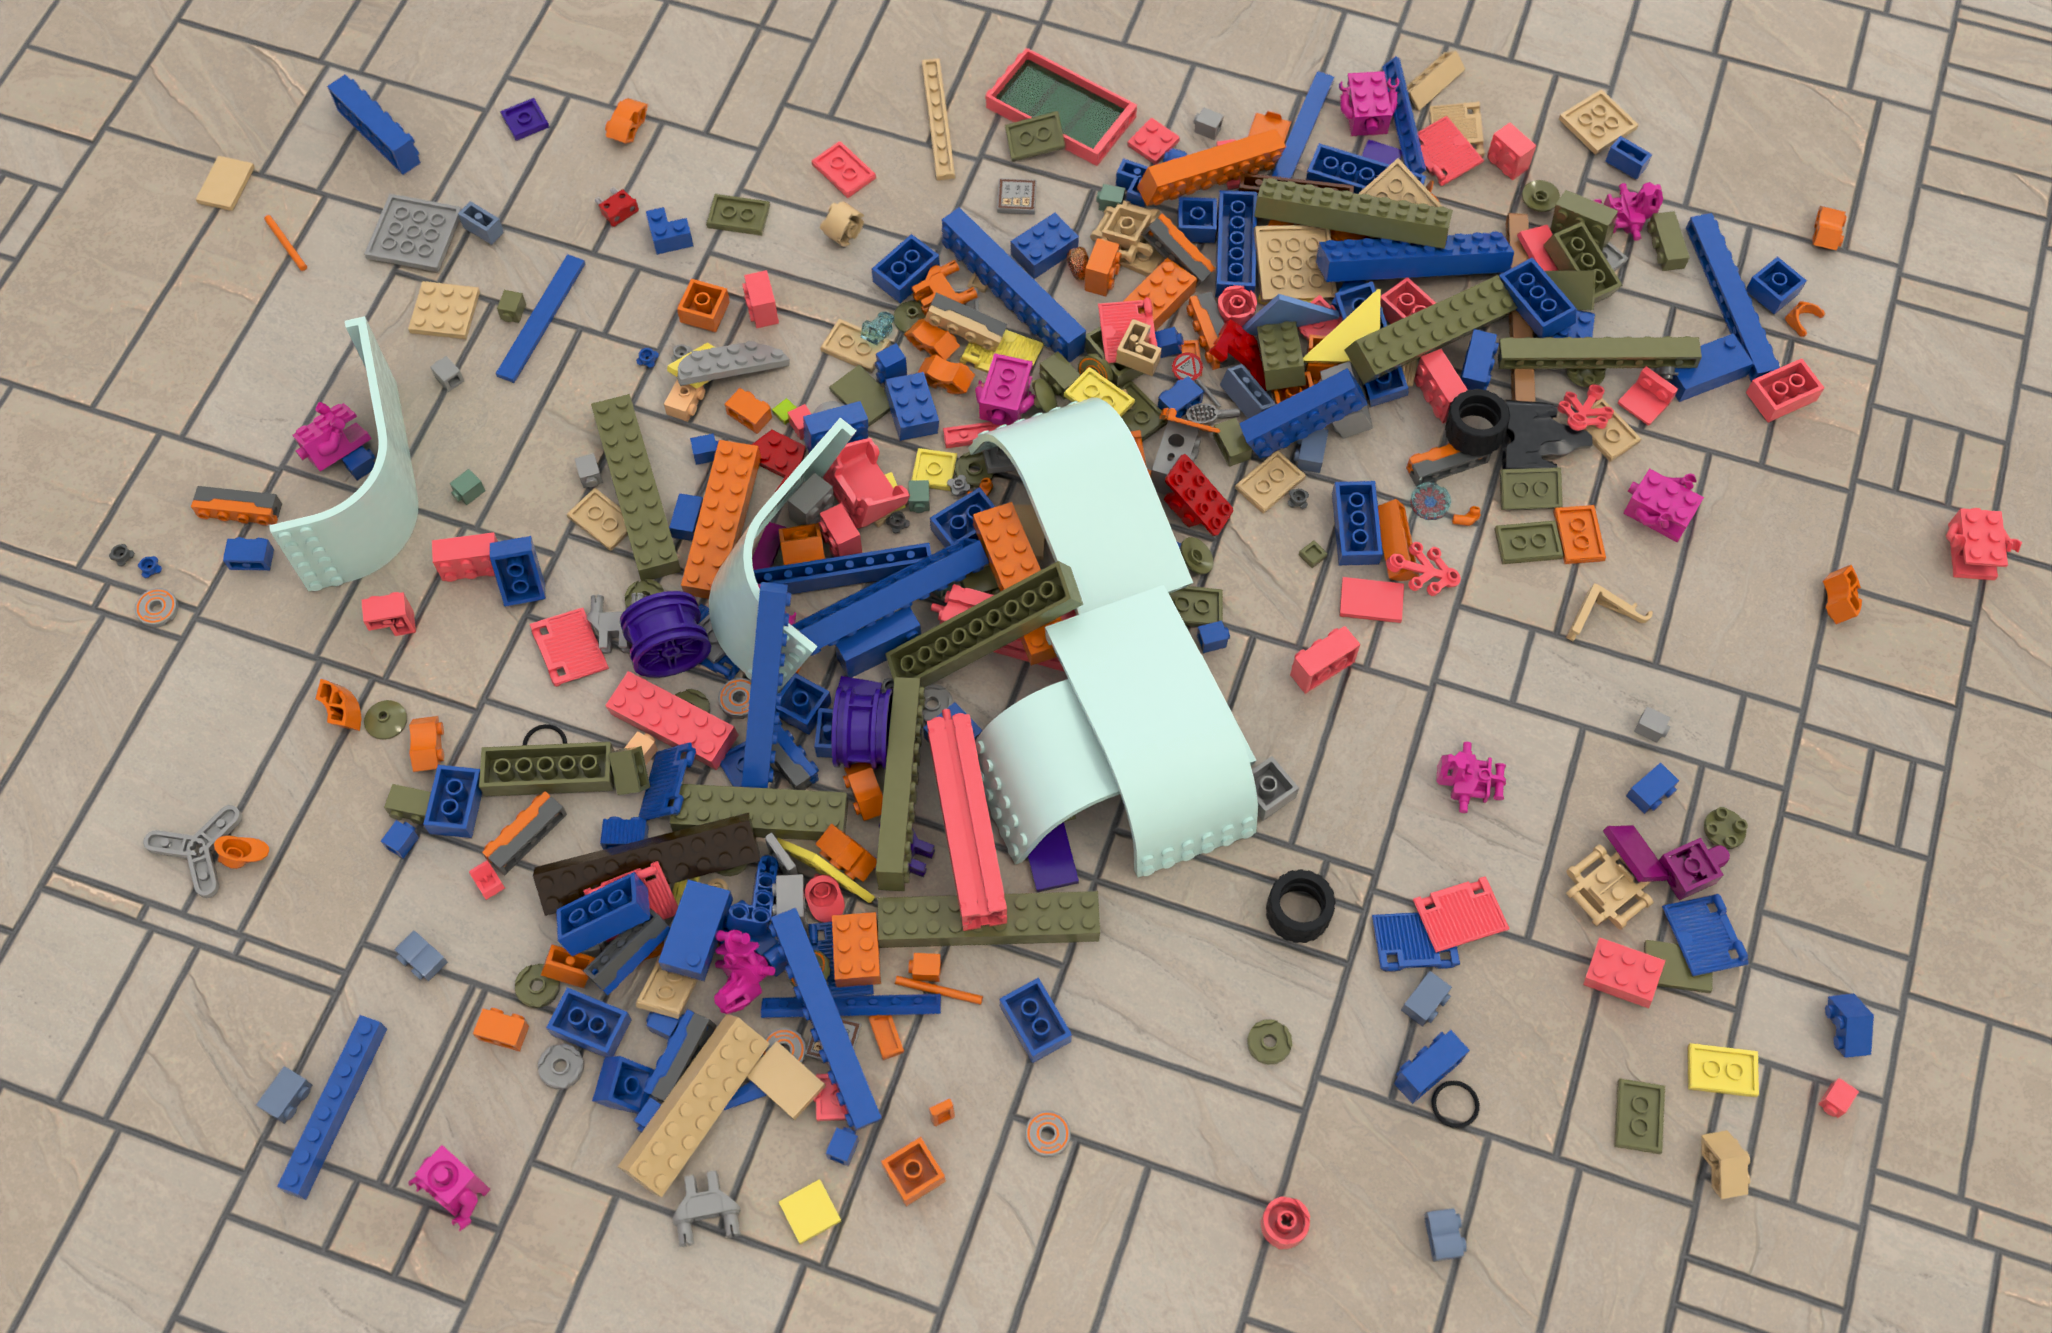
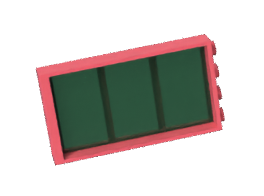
(1088, 112)

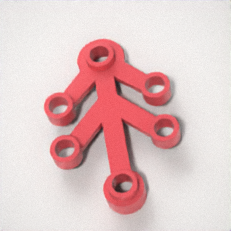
(1579, 420)
(1448, 576)

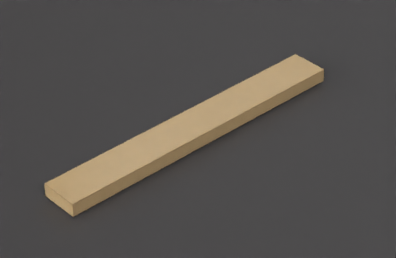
(938, 119)

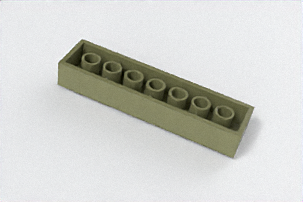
(774, 811)

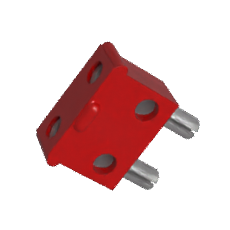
(617, 207)

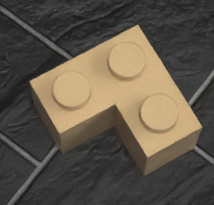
(1135, 350)
(1727, 1163)

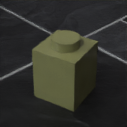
(511, 306)

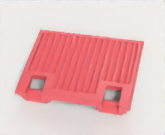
(1447, 150)
(1115, 320)
(569, 646)
(660, 895)
(1461, 914)

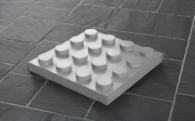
(413, 232)

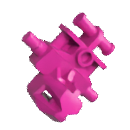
(1634, 207)
(1470, 777)
(743, 968)

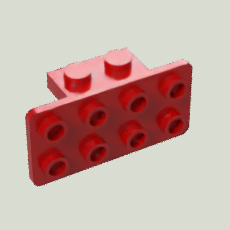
(1195, 497)

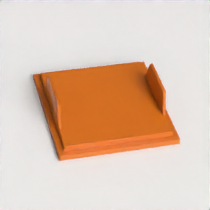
(1268, 122)

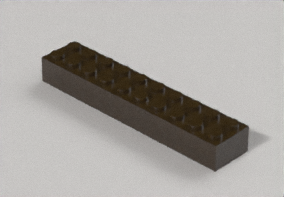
(679, 853)

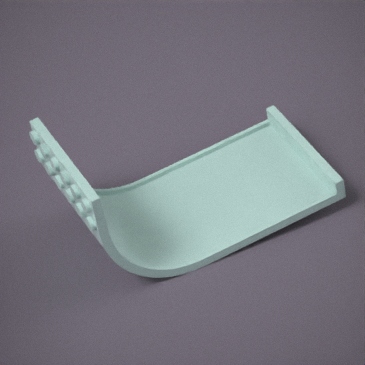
(1093, 500)
(381, 514)
(735, 589)
(1159, 728)
(1044, 766)

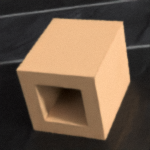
(647, 742)

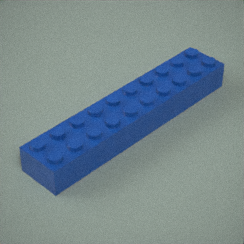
(1396, 259)
(1013, 285)
(893, 593)

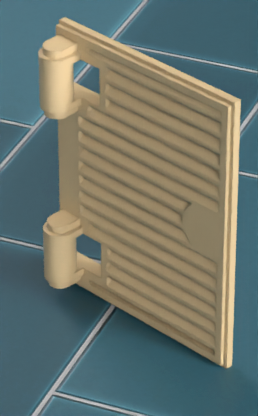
(1468, 125)

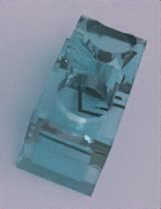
(878, 328)

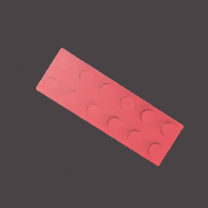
(671, 719)

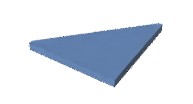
(1286, 308)

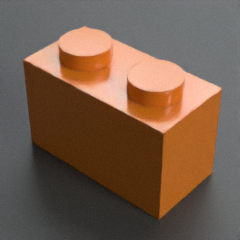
(748, 410)
(566, 968)
(501, 1029)

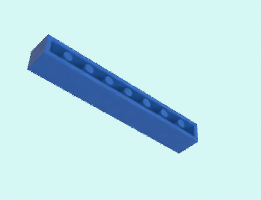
(332, 1107)

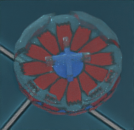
(1430, 501)

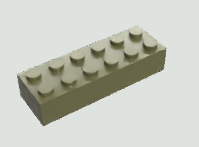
(546, 768)

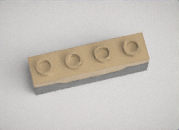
(965, 322)

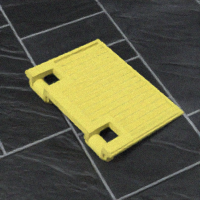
(1010, 345)

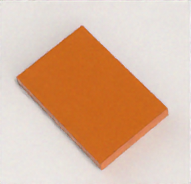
(1579, 534)

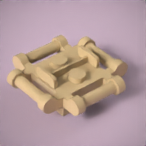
(1125, 226)
(1607, 889)

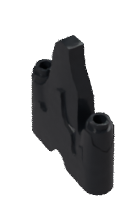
(1538, 436)

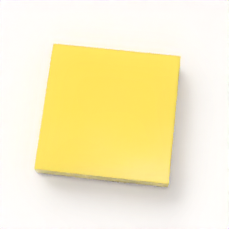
(935, 467)
(810, 1211)

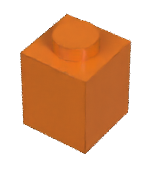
(925, 967)

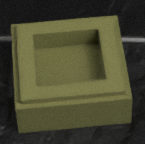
(1313, 554)

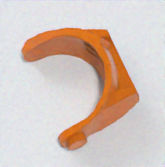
(1802, 307)

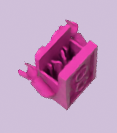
(1368, 102)
(1005, 390)
(325, 441)
(1664, 503)
(450, 1184)

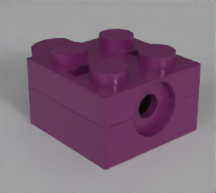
(1694, 868)

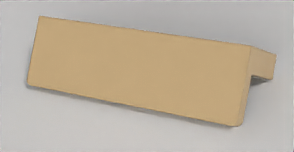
(1435, 78)

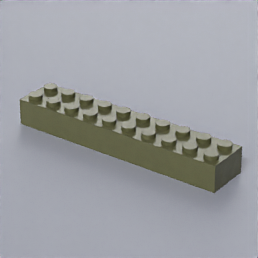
(1353, 213)
(1430, 329)
(635, 488)
(987, 626)
(900, 785)
(1030, 920)

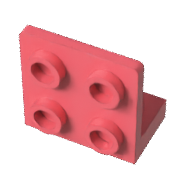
(1648, 396)

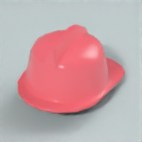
(824, 897)

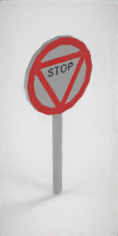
(1191, 365)

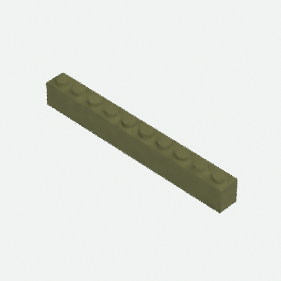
(1598, 352)

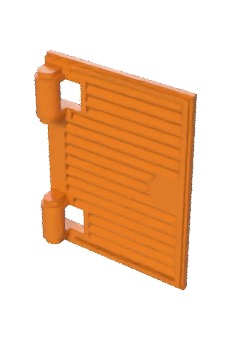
(1170, 414)

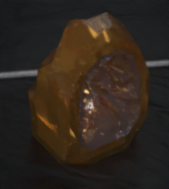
(1077, 262)

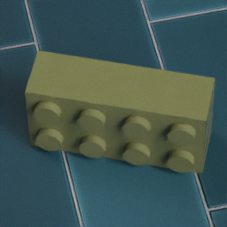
(1577, 251)
(1281, 355)

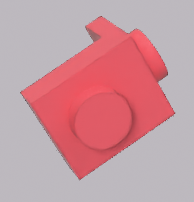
(486, 879)

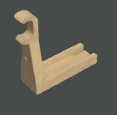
(1608, 600)

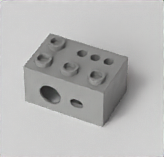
(1356, 421)
(1176, 441)

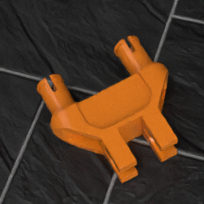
(938, 283)

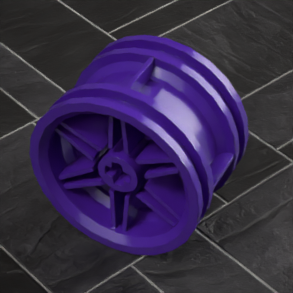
(665, 634)
(861, 727)

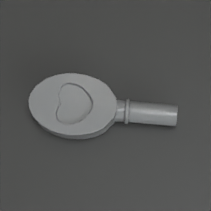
(1208, 414)

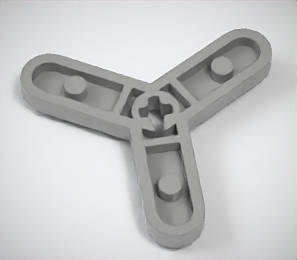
(183, 846)

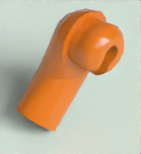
(986, 485)
(1467, 519)

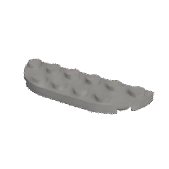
(729, 361)

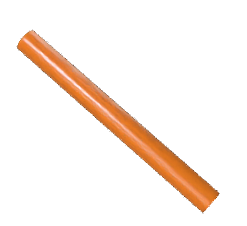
(285, 242)
(936, 989)

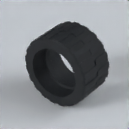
(1482, 404)
(1307, 882)

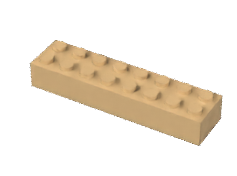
(693, 1105)

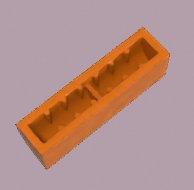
(1396, 537)

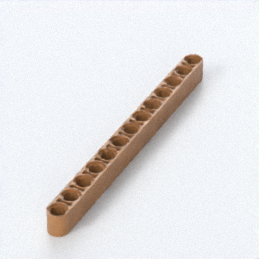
(1521, 379)

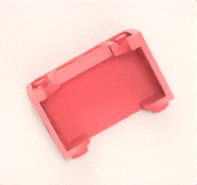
(862, 484)

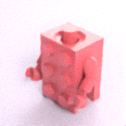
(1979, 543)

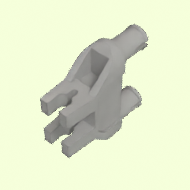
(609, 623)
(705, 1206)

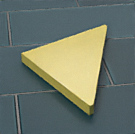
(1357, 325)
(824, 868)

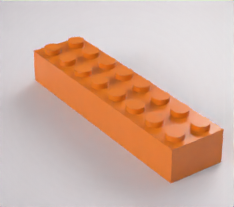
(1211, 167)
(721, 514)
(1010, 563)

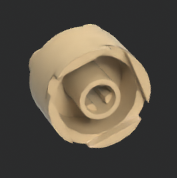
(842, 223)

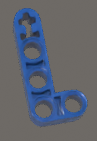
(756, 917)
(768, 949)

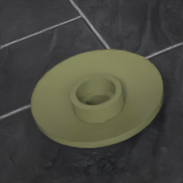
(1540, 195)
(903, 317)
(1196, 555)
(389, 726)

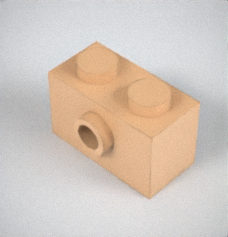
(683, 401)

